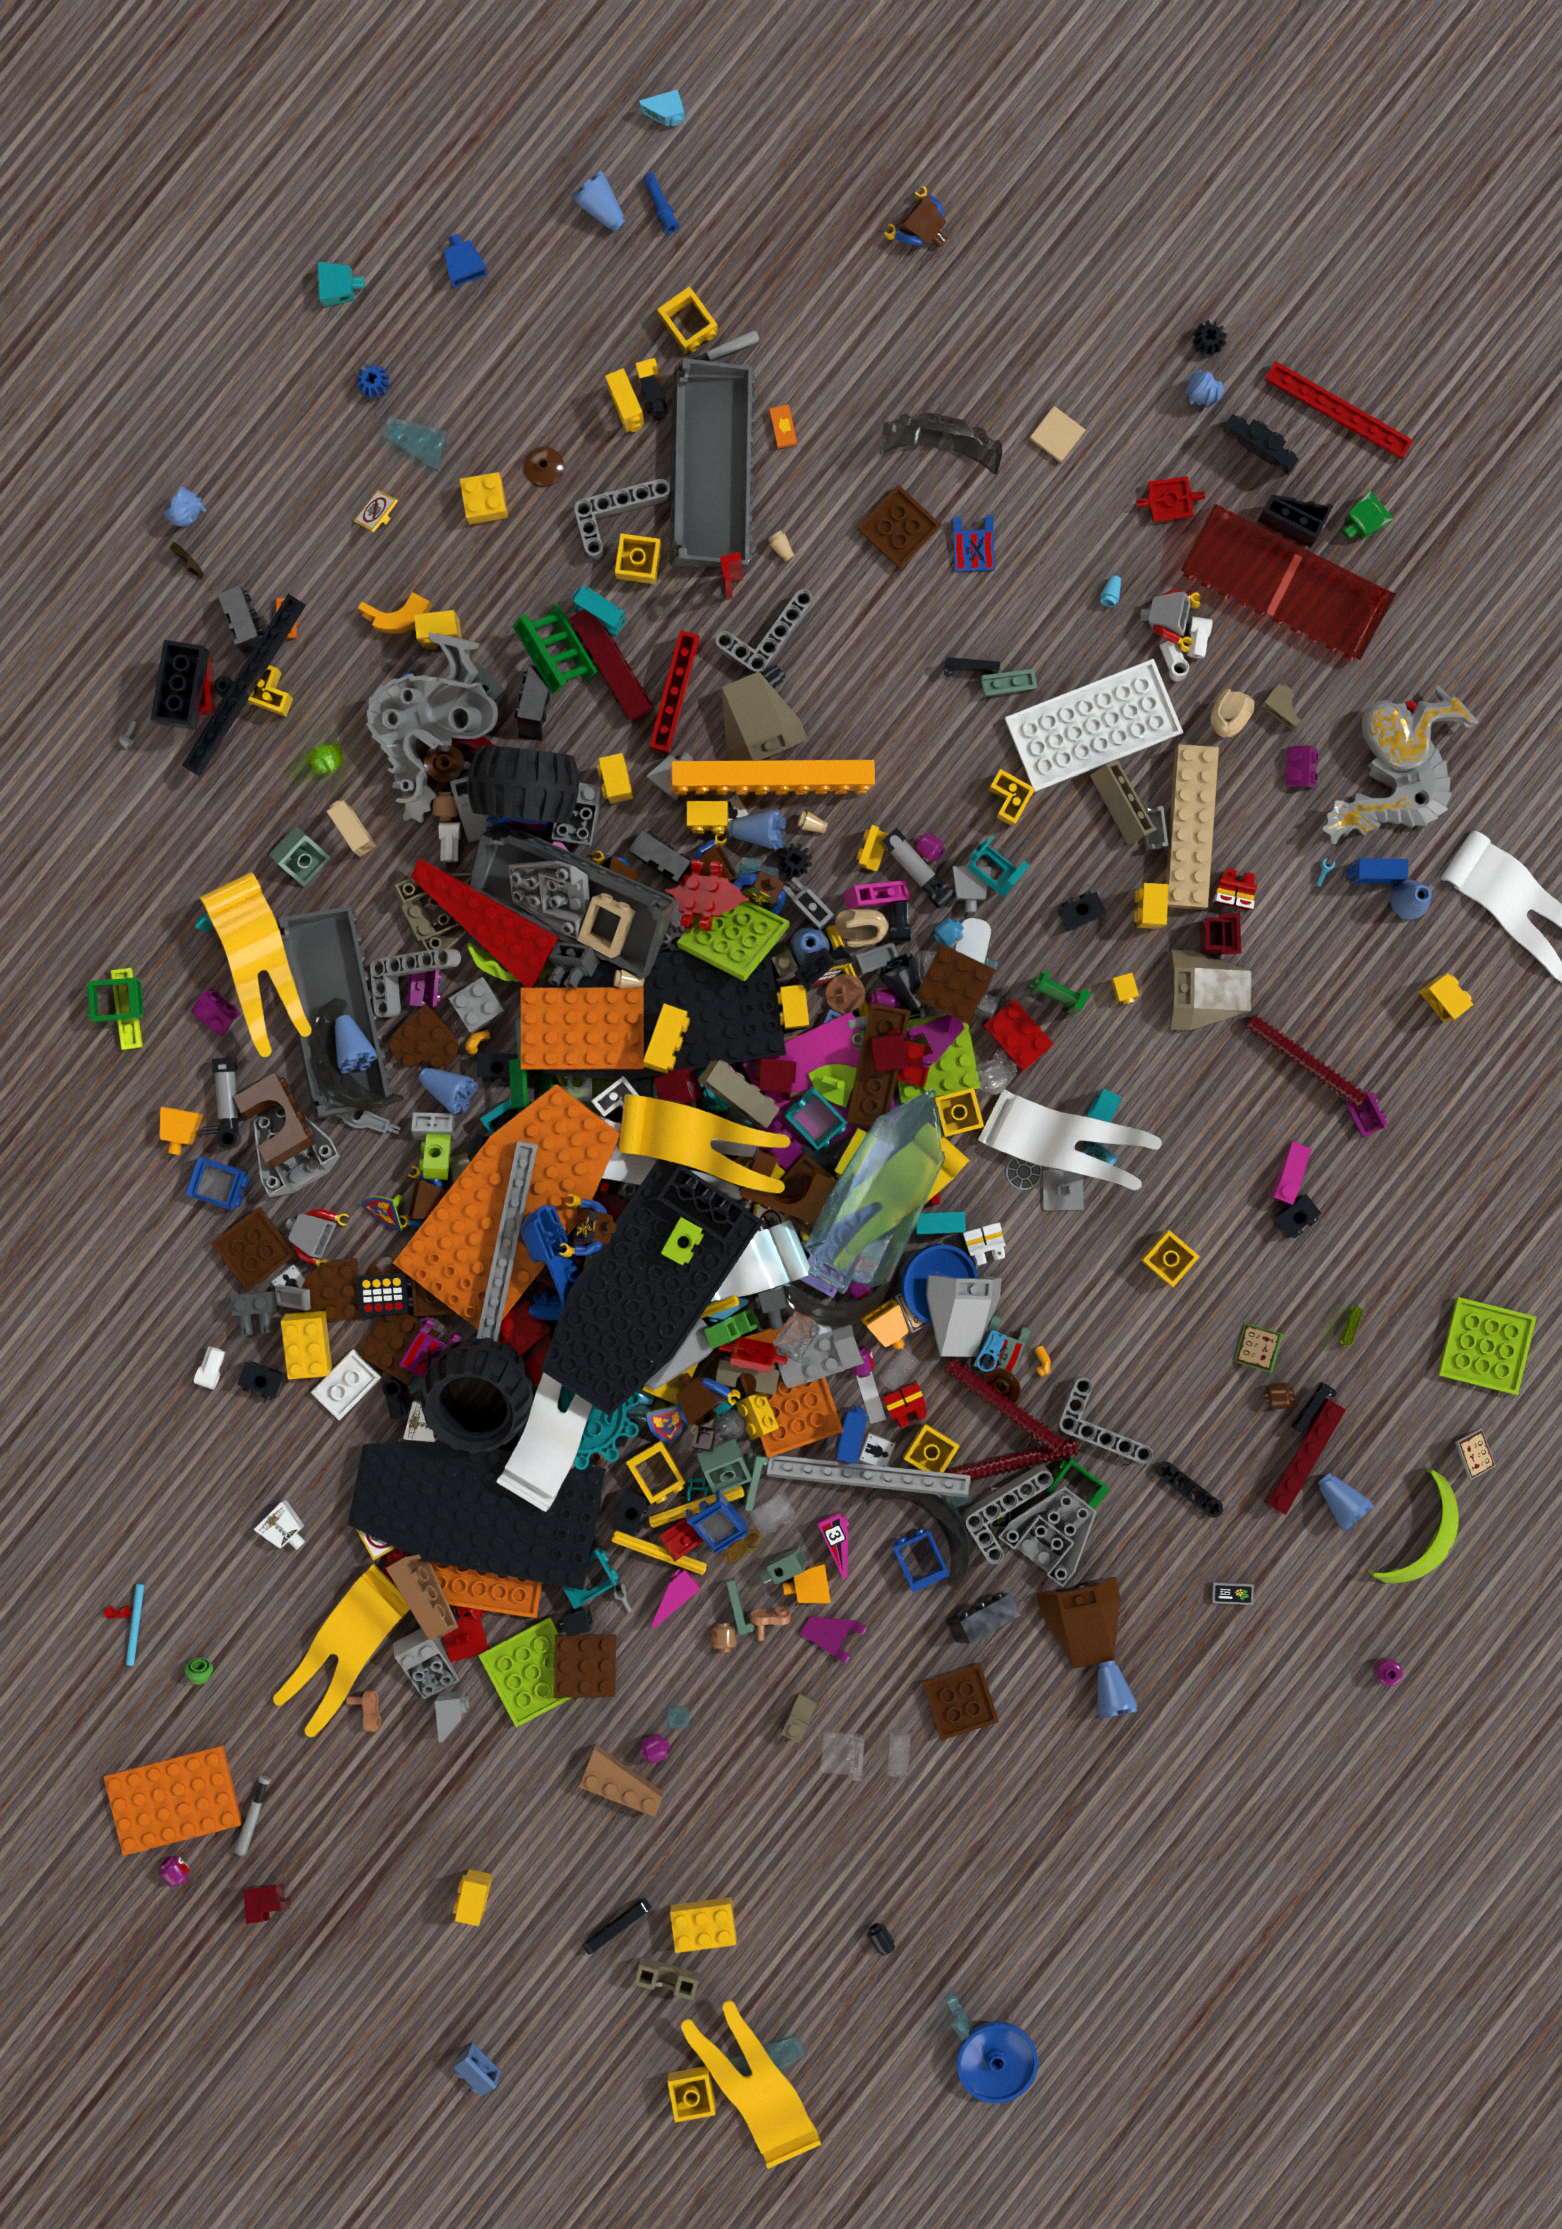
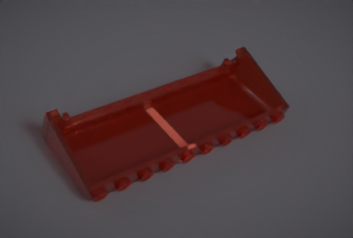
(1287, 583)

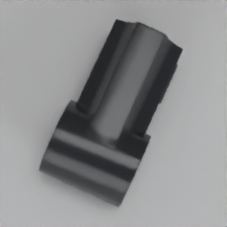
(899, 927)
(395, 1400)

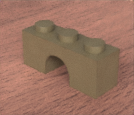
(765, 1381)
(658, 1974)

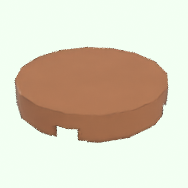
(845, 993)

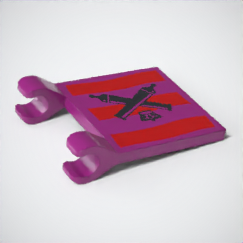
(425, 1349)

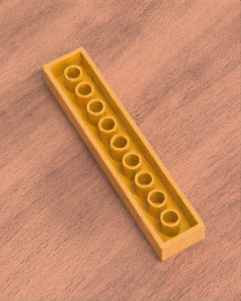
(772, 777)

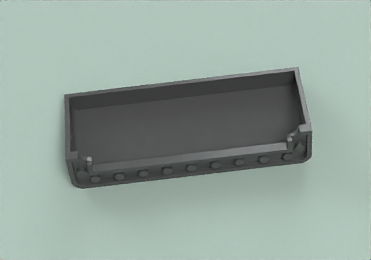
(711, 463)
(509, 845)
(325, 966)

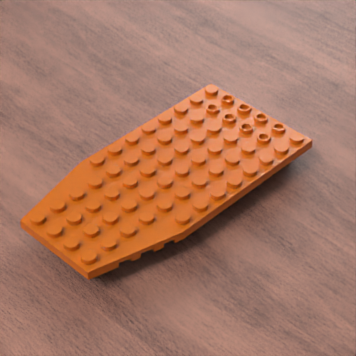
(458, 1239)

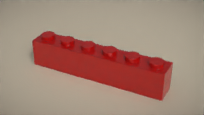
(674, 692)

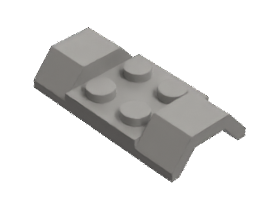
(825, 1356)

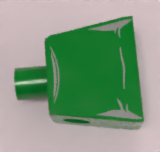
(1366, 518)

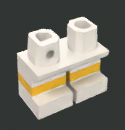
(993, 1239)

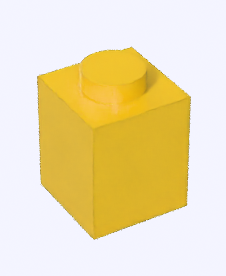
(1124, 988)

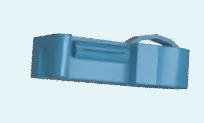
(991, 1347)

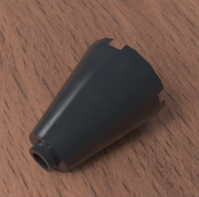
(903, 980)

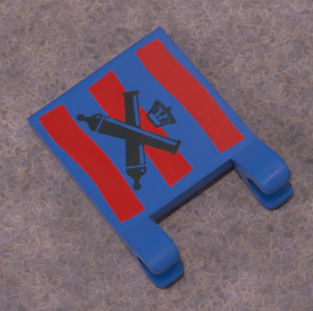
(973, 547)
(522, 824)

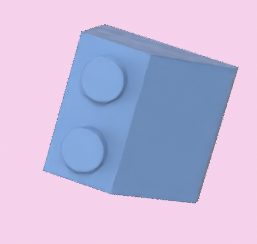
(477, 2070)

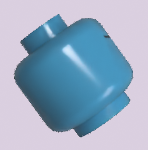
(949, 932)

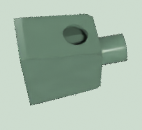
(791, 1562)

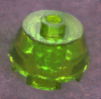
(325, 758)

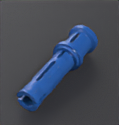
(664, 211)

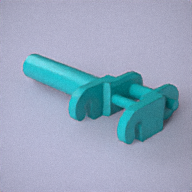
(707, 1489)

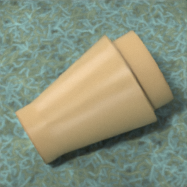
(781, 546)
(810, 822)
(625, 979)

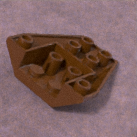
(1084, 1621)

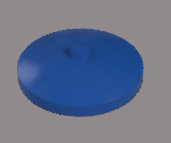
(932, 1260)
(997, 2062)

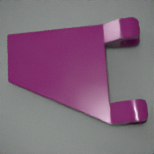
(939, 1036)
(830, 1633)

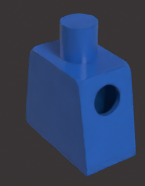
(463, 262)

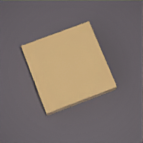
(1057, 434)

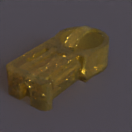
(741, 1548)

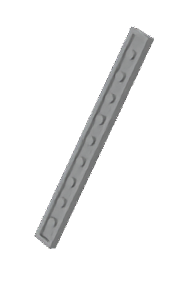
(507, 1240)
(869, 1476)

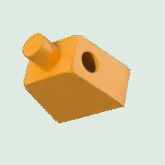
(178, 1127)
(887, 1324)
(810, 1585)

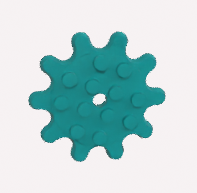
(600, 1428)

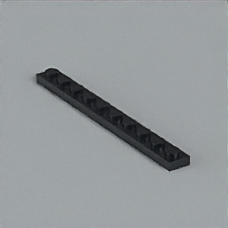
(244, 685)

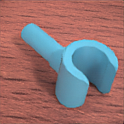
(1325, 869)

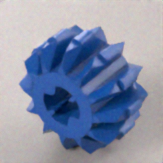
(379, 377)

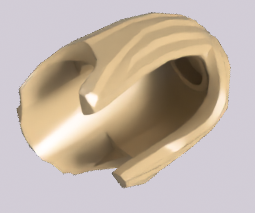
(1231, 713)
(861, 926)

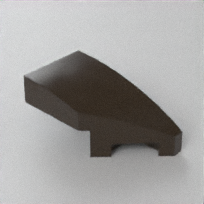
(190, 564)
(705, 1433)

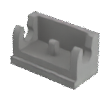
(1157, 839)
(432, 1124)

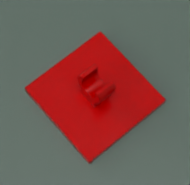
(466, 1640)

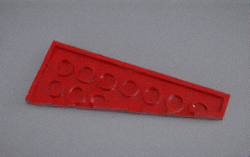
(504, 933)

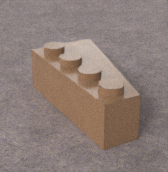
(423, 1595)
(620, 1783)

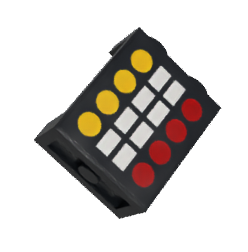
(823, 967)
(384, 1294)

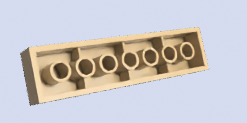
(1191, 826)

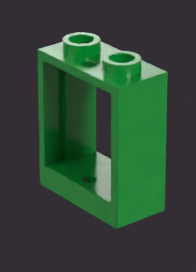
(135, 1000)
(518, 1084)
(1097, 1495)

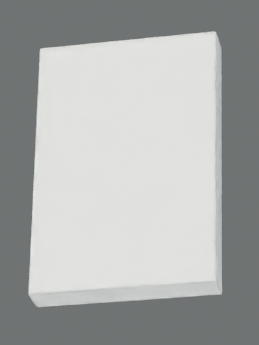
(346, 1384)

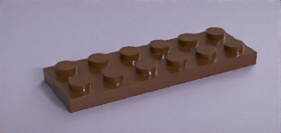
(872, 1089)

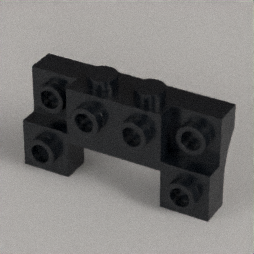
(1262, 441)

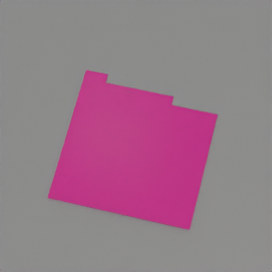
(816, 1048)

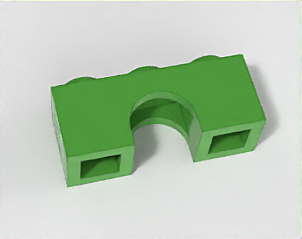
(731, 1328)

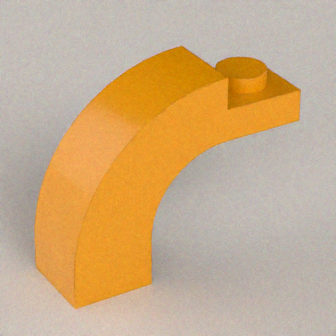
(398, 621)

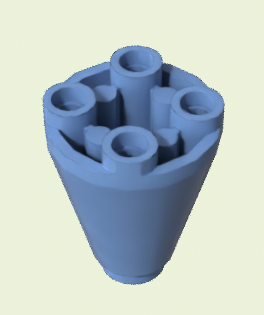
(600, 202)
(759, 828)
(1410, 899)
(799, 949)
(352, 1046)
(449, 1088)
(1344, 1501)
(1113, 1692)

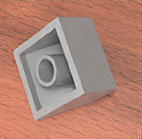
(449, 1711)

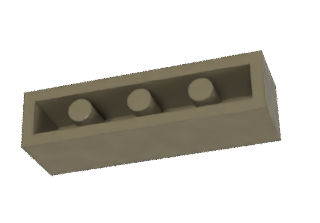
(1122, 802)
(739, 1094)

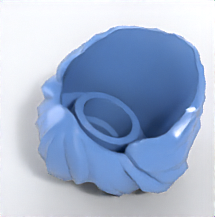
(1204, 389)
(184, 508)

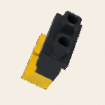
(651, 389)

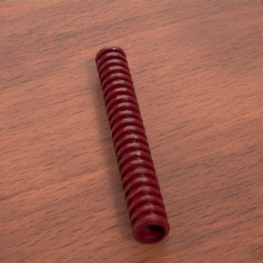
(1306, 1060)
(1004, 1405)
(1016, 1461)

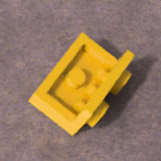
(872, 853)
(757, 1415)

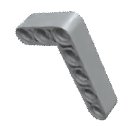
(615, 508)
(770, 638)
(386, 971)
(1096, 1431)
(1003, 1507)

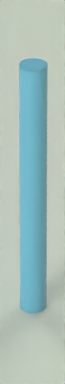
(135, 1624)

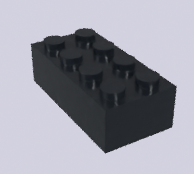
(180, 685)

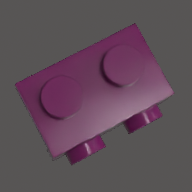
(1301, 766)
(424, 989)
(215, 1012)
(1367, 1115)

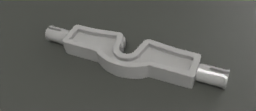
(367, 1120)

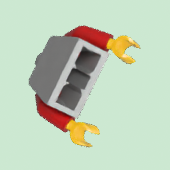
(1170, 614)
(312, 1233)

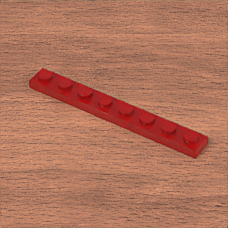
(1338, 410)

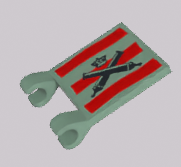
(1010, 1351)

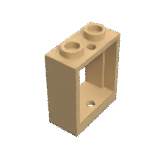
(351, 828)
(598, 942)

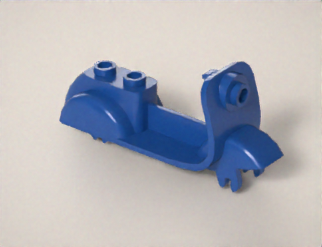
(542, 1236)

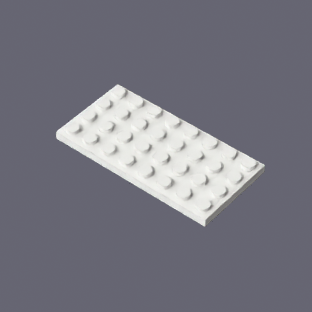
(1093, 725)

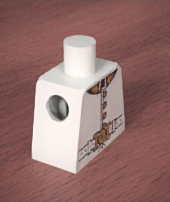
(416, 1425)
(282, 1526)

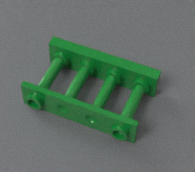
(541, 657)
(1073, 1000)

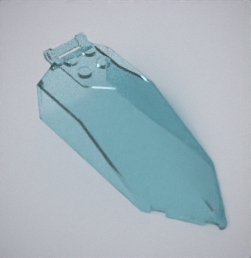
(879, 1197)

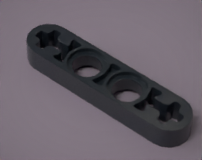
(1189, 1489)
(616, 1926)

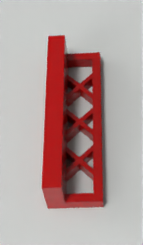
(731, 571)

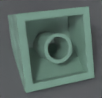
(300, 856)
(724, 1467)

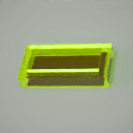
(1351, 1325)

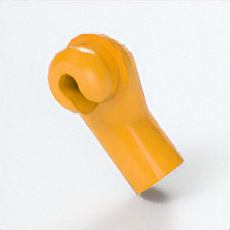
(475, 1039)
(1045, 1367)

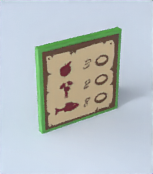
(1258, 1347)

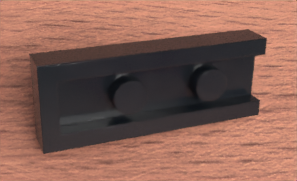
(970, 665)
(1312, 1406)

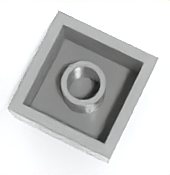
(477, 1005)

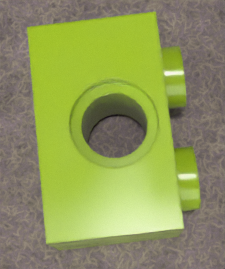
(435, 1167)
(671, 1248)

